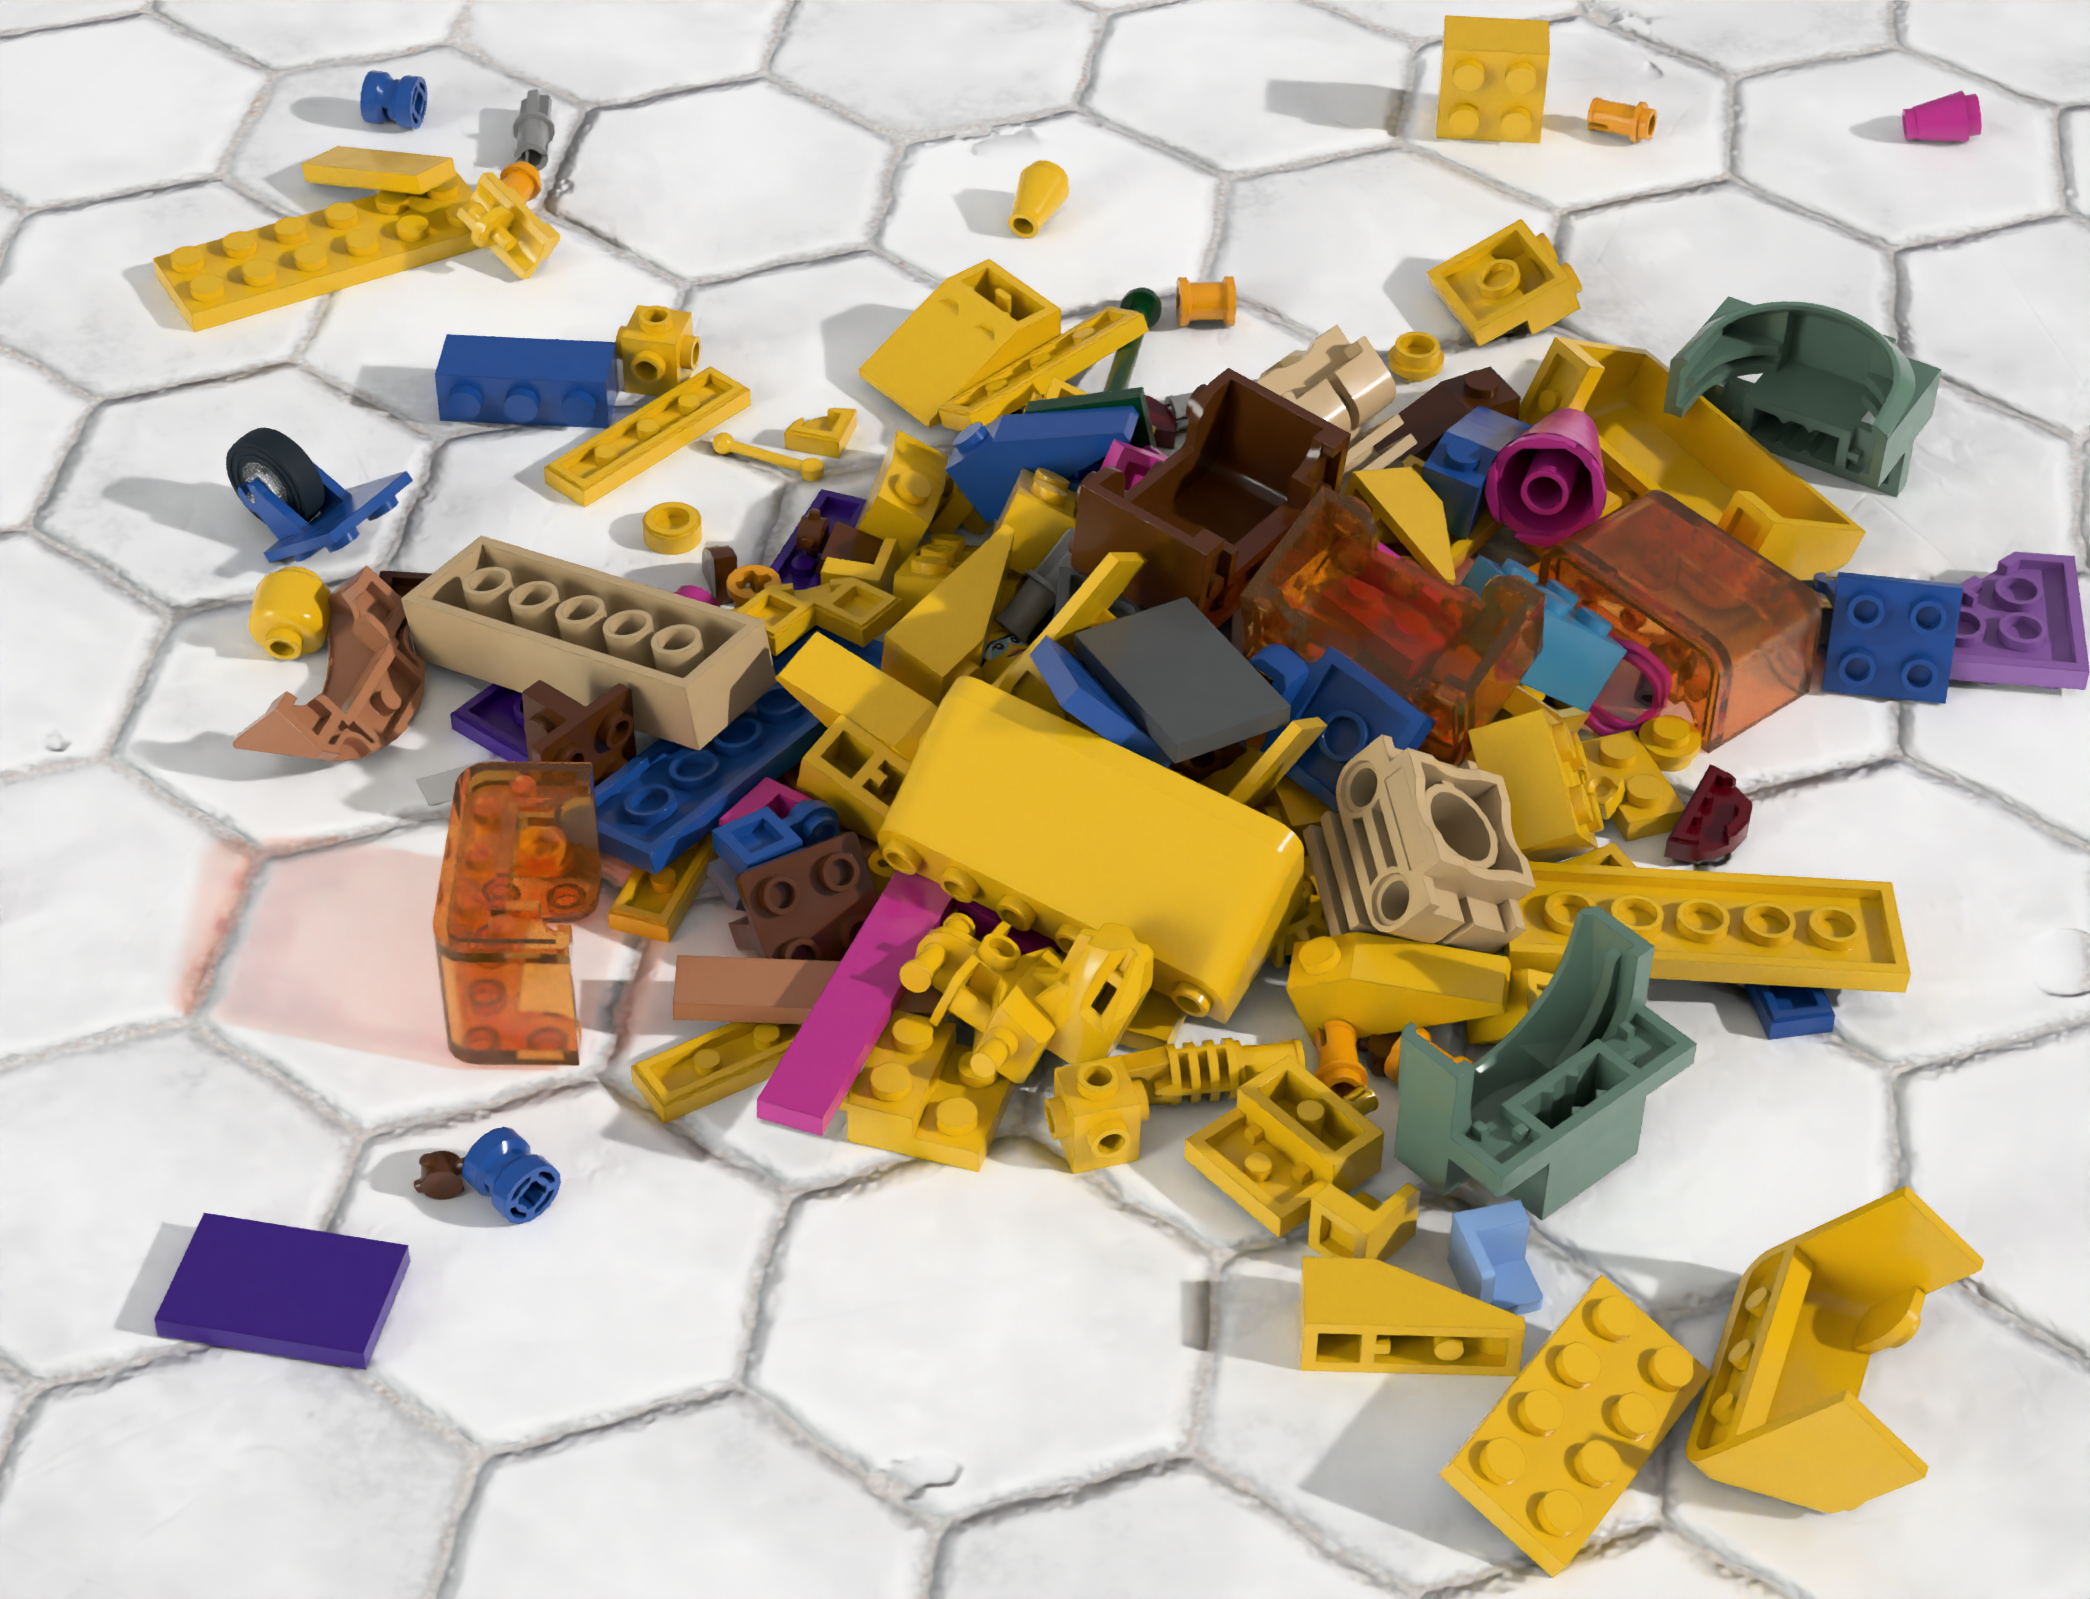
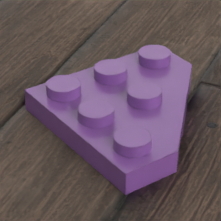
(2023, 625)

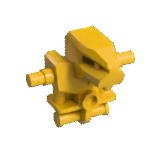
(1034, 1000)

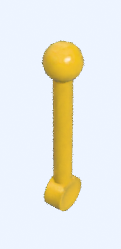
(810, 468)

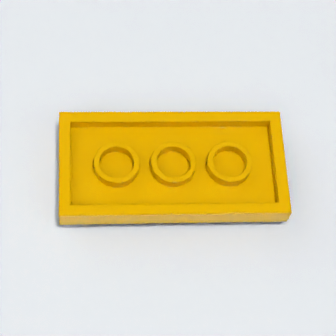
(1576, 1426)

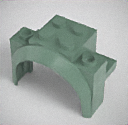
(1827, 389)
(1558, 1092)

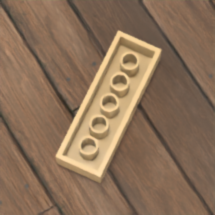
(583, 631)

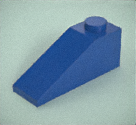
(1065, 442)
(1461, 465)

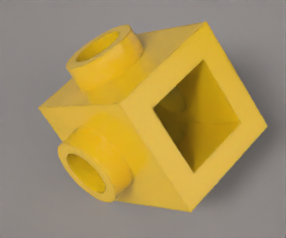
(657, 350)
(1097, 1113)

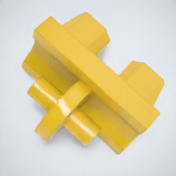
(507, 226)

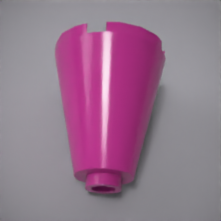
(1549, 479)

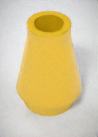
(1038, 195)

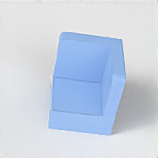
(1490, 1259)

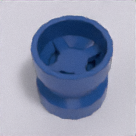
(396, 99)
(515, 1179)

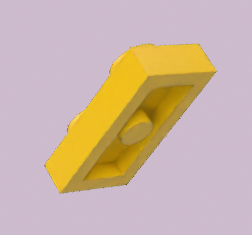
(1649, 801)

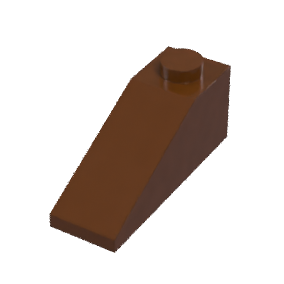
(1447, 404)

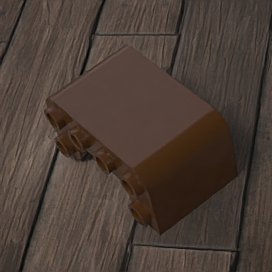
(1216, 502)

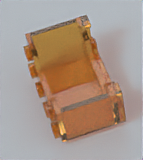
(1702, 602)
(1401, 624)
(512, 861)

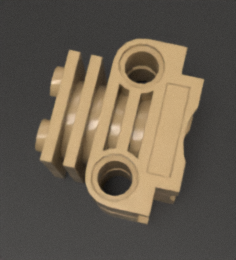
(1347, 389)
(1420, 852)

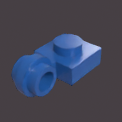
(765, 836)

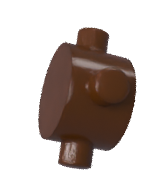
(813, 533)
(1377, 1051)
(440, 1175)

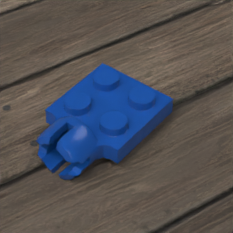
(1351, 704)

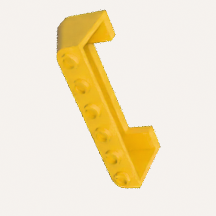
(1693, 458)
(1089, 834)

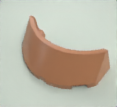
(368, 688)

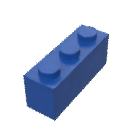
(527, 381)

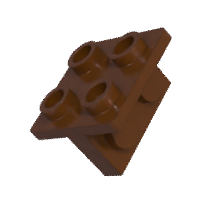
(570, 732)
(806, 901)

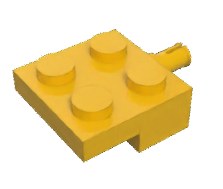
(1288, 1144)

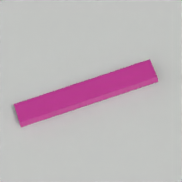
(853, 1007)

